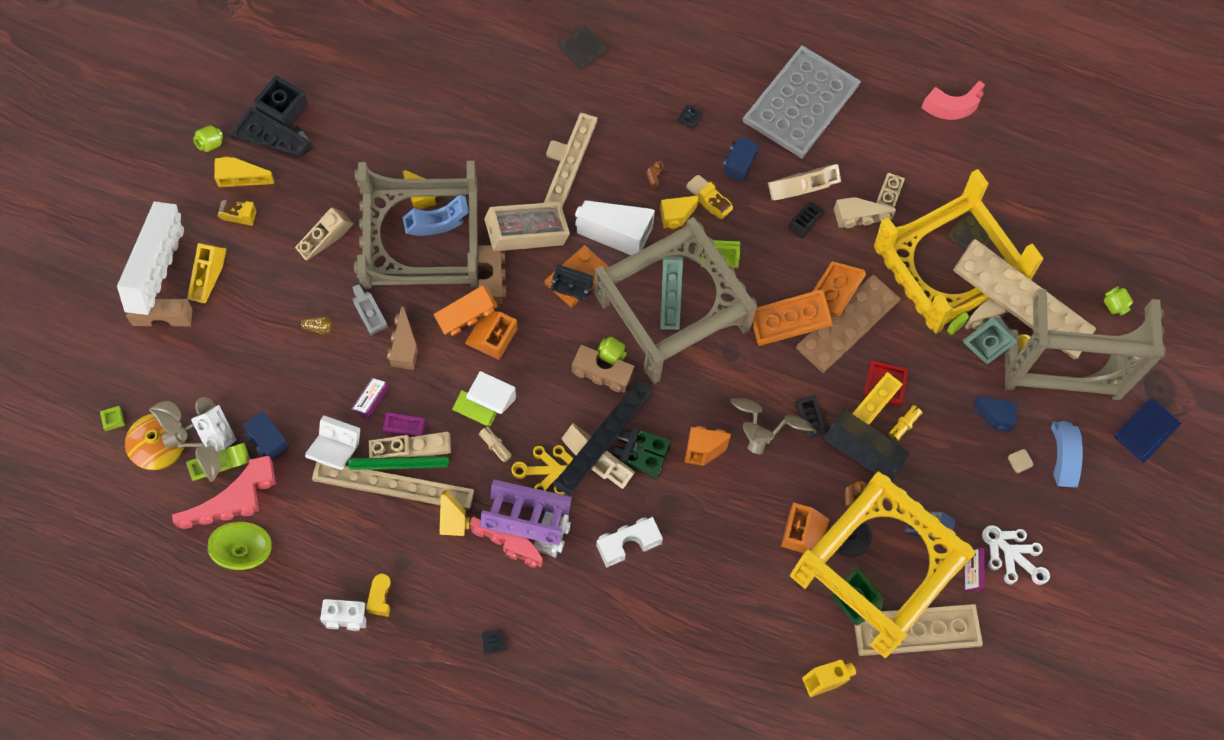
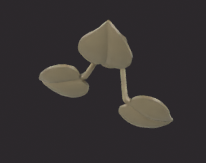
(169, 418)
(760, 436)

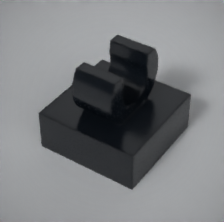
(689, 116)
(493, 642)

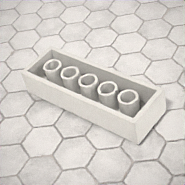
(150, 258)

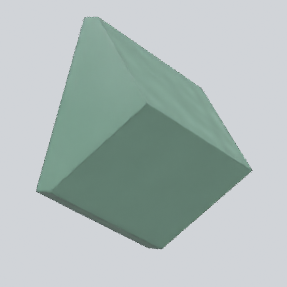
(990, 340)

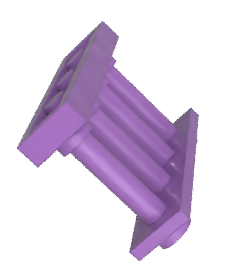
(530, 498)

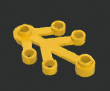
(553, 469)

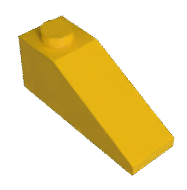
(239, 173)
(206, 269)

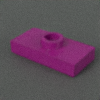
(403, 424)

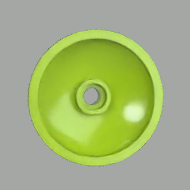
(239, 545)

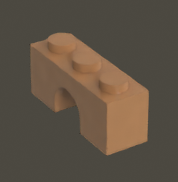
(491, 261)
(174, 311)
(616, 377)

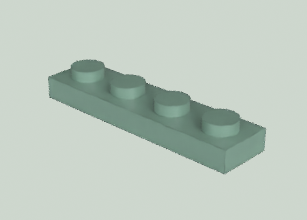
(671, 292)

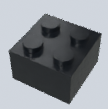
(281, 101)

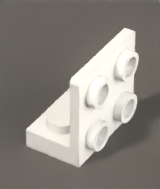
(335, 443)

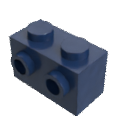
(740, 159)
(266, 436)

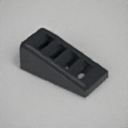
(800, 230)
(817, 414)

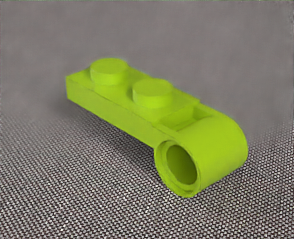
(230, 458)

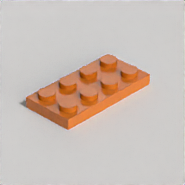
(791, 317)

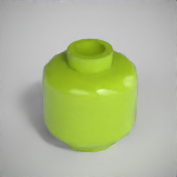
(208, 138)
(1118, 300)
(611, 349)

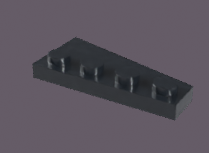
(266, 132)

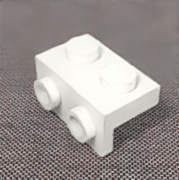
(343, 614)

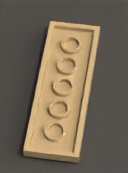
(934, 630)

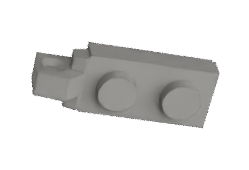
(368, 311)

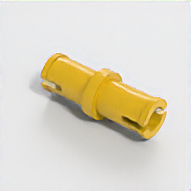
(905, 423)

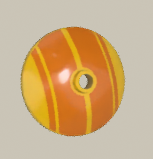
(146, 452)

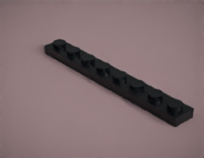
(603, 437)

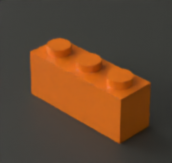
(466, 311)

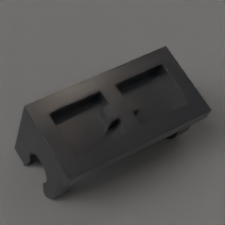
(572, 282)

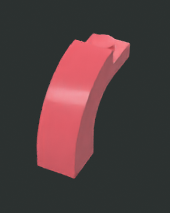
(951, 107)

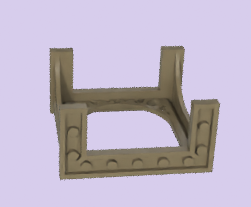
(378, 186)
(695, 242)
(1138, 349)

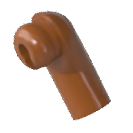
(652, 173)
(853, 490)

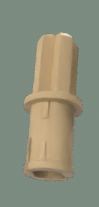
(495, 444)

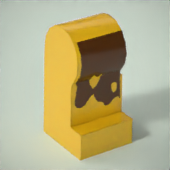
(714, 201)
(237, 212)
(378, 594)

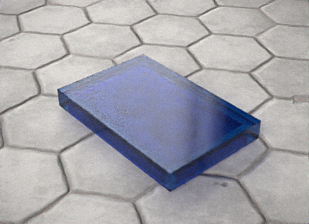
(1147, 430)

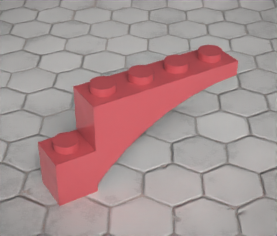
(235, 500)

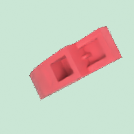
(514, 545)

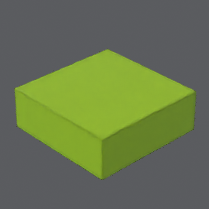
(958, 323)
(112, 418)

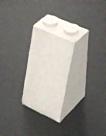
(615, 225)

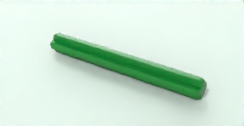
(398, 463)

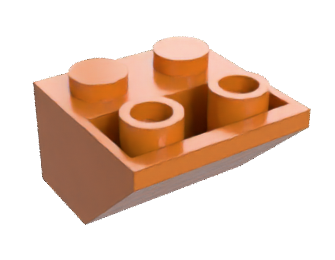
(493, 334)
(705, 445)
(803, 528)

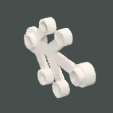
(1012, 553)

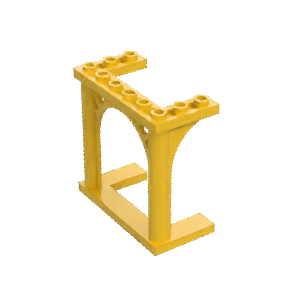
(893, 238)
(891, 631)

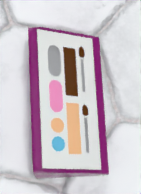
(370, 397)
(974, 572)

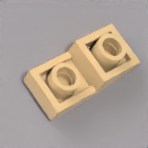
(890, 190)

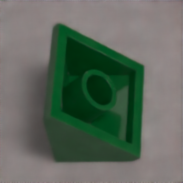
(866, 588)

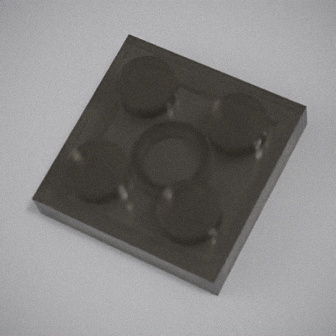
(582, 47)
(966, 231)

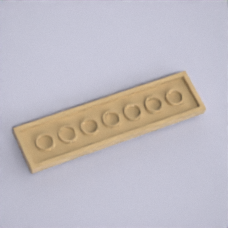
(1015, 291)

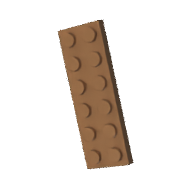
(861, 314)

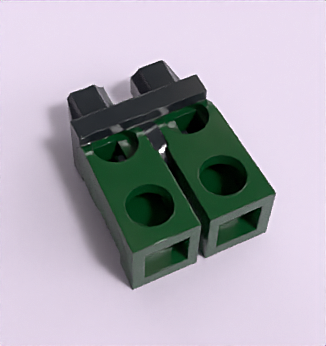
(643, 451)

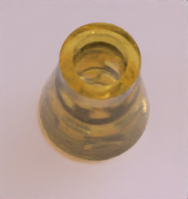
(319, 325)

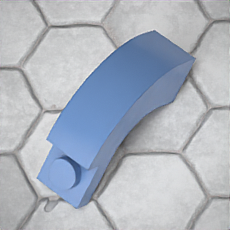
(437, 221)
(1069, 454)

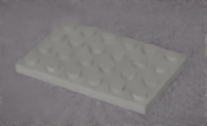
(801, 101)

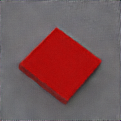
(877, 371)

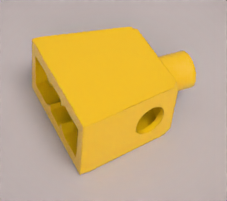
(828, 677)

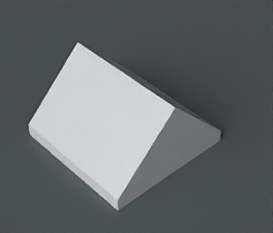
(492, 393)

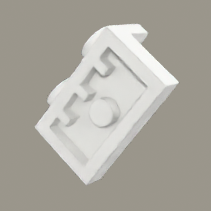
(214, 429)
(552, 549)

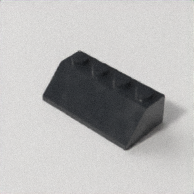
(865, 445)

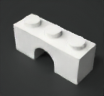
(643, 532)

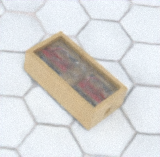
(526, 226)

